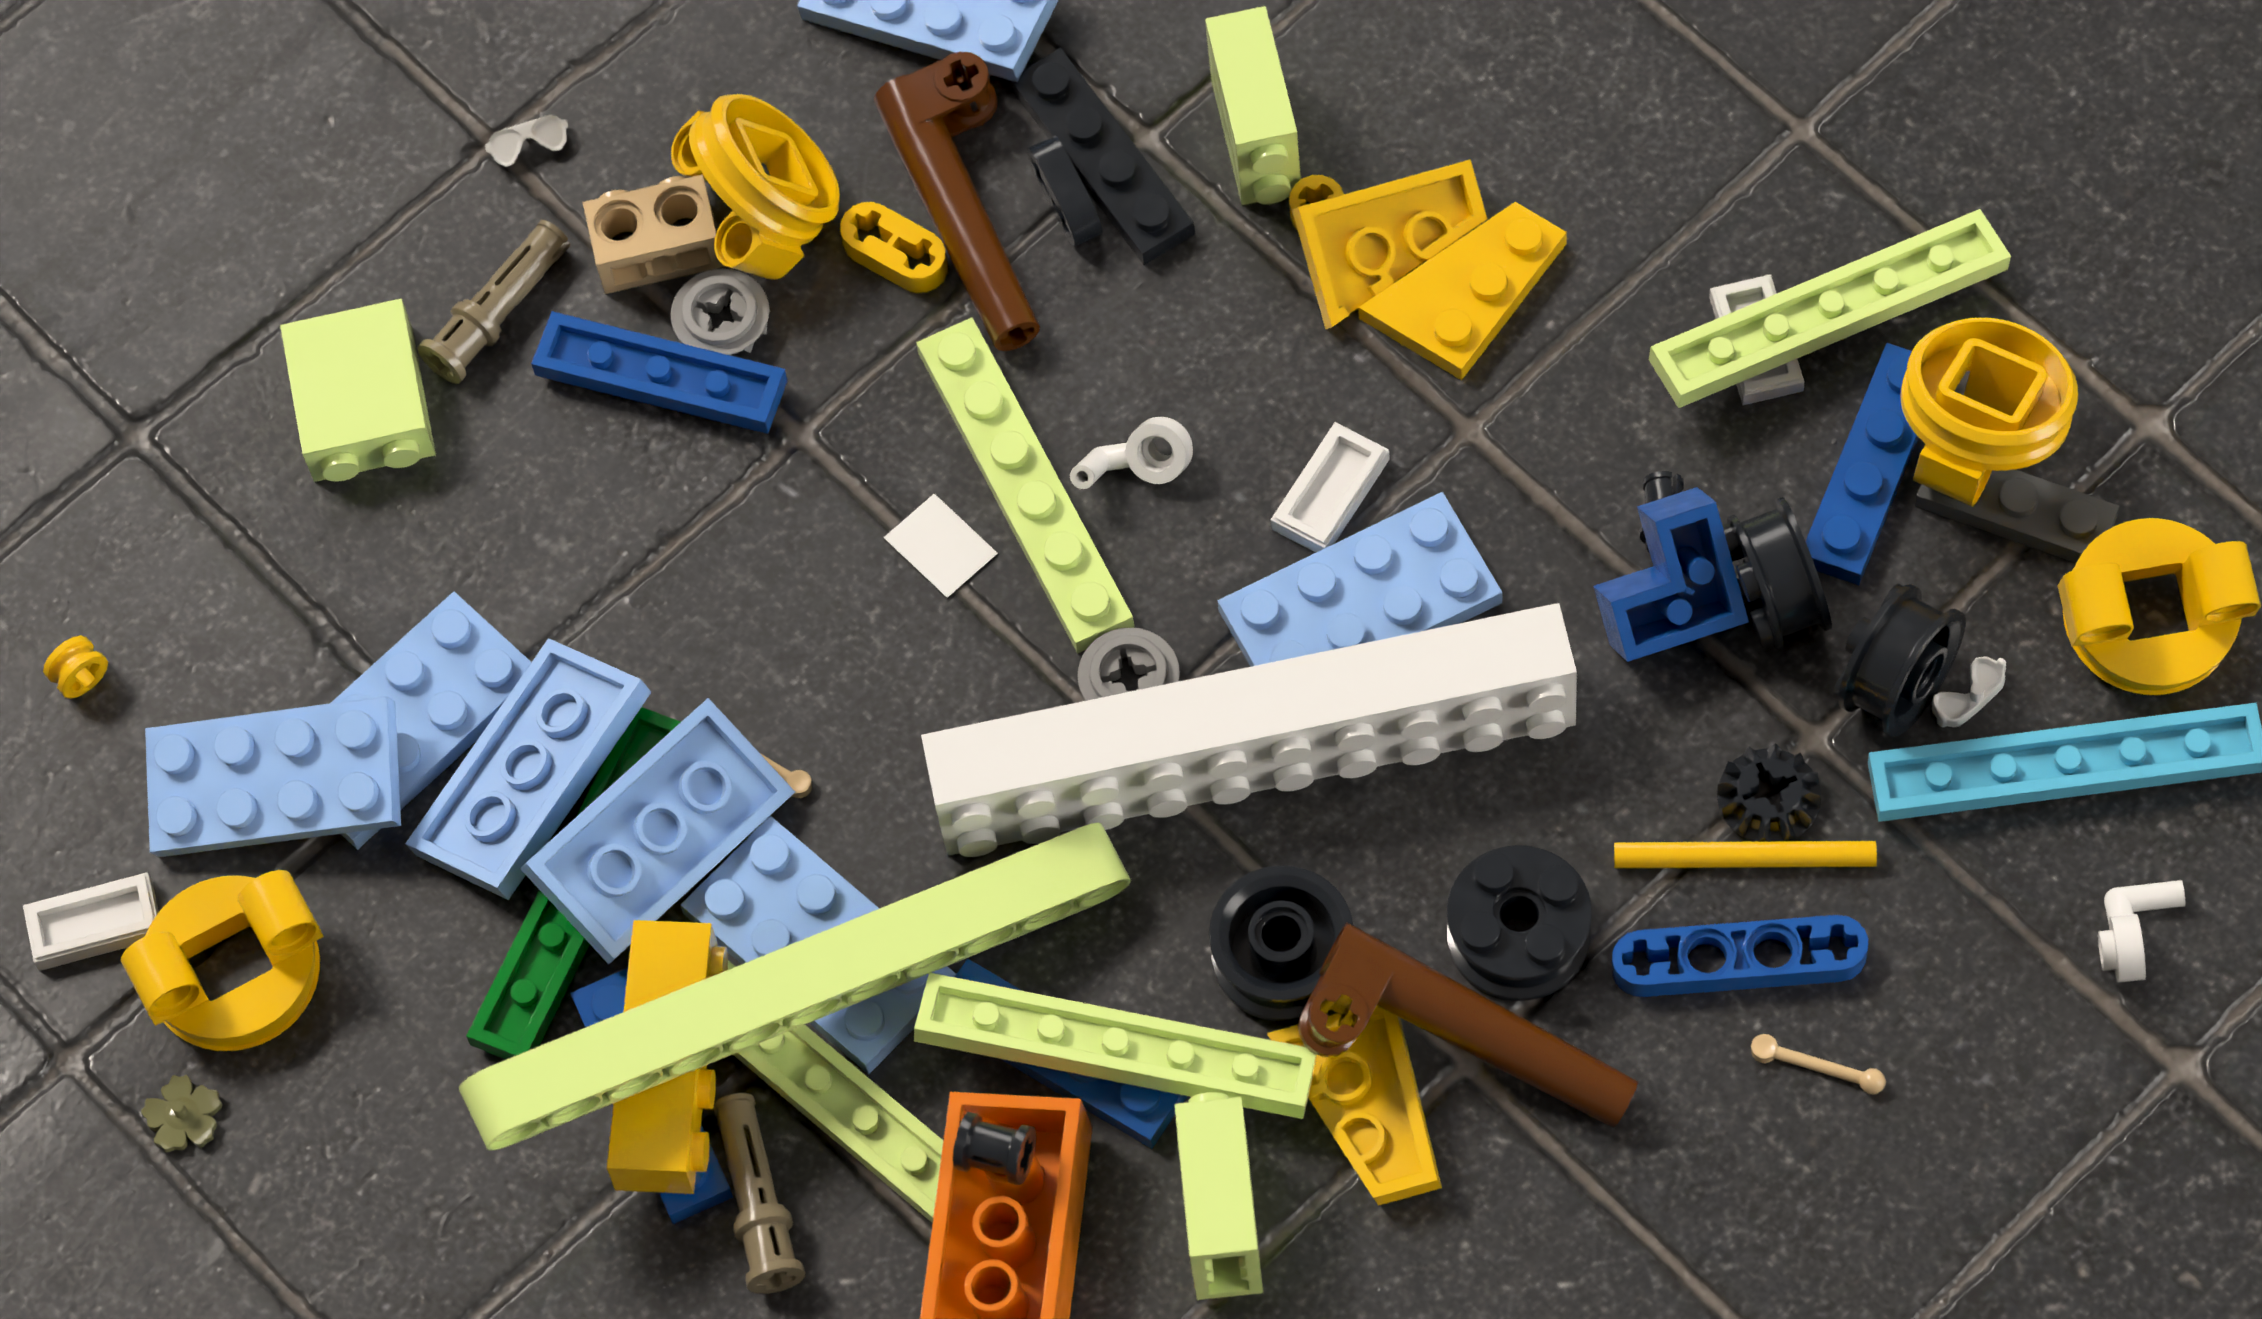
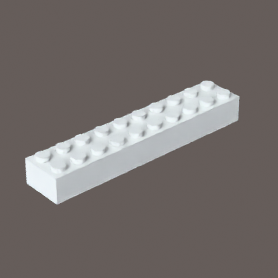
(1252, 730)

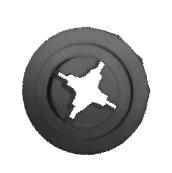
(1757, 818)

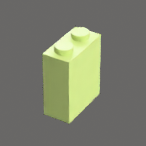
(1253, 105)
(357, 391)
(1218, 1196)

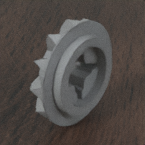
(710, 293)
(1144, 652)

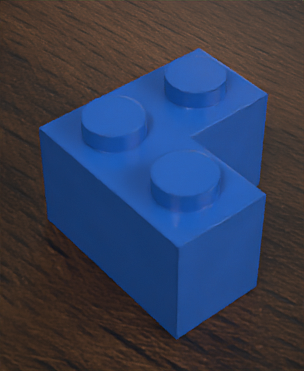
(1686, 591)

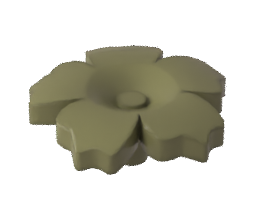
(182, 1114)

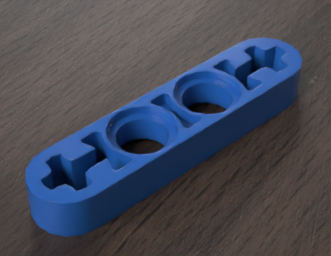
(1741, 967)

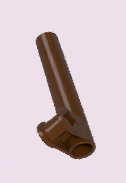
(922, 117)
(1370, 973)

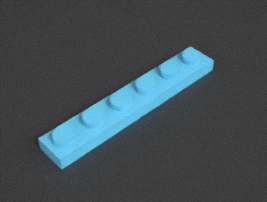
(2066, 762)

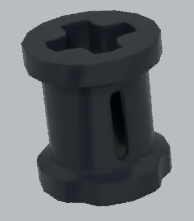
(994, 1148)

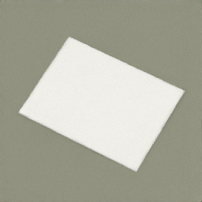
(940, 545)

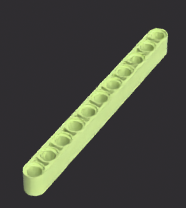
(792, 986)

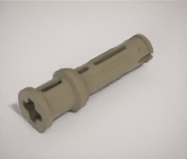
(478, 320)
(761, 1220)

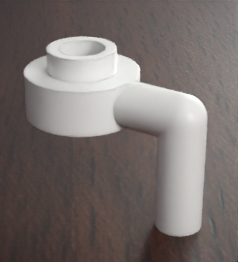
(1139, 455)
(2122, 944)

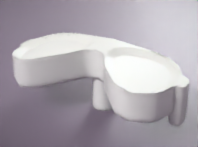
(507, 143)
(1986, 681)

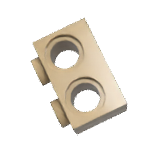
(656, 247)

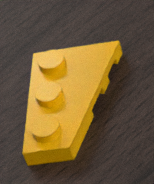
(1383, 232)
(1468, 290)
(1374, 1108)

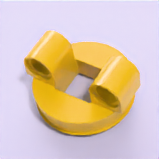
(771, 212)
(2011, 409)
(2214, 591)
(207, 916)

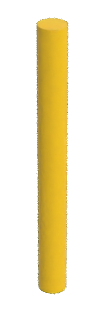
(1745, 854)

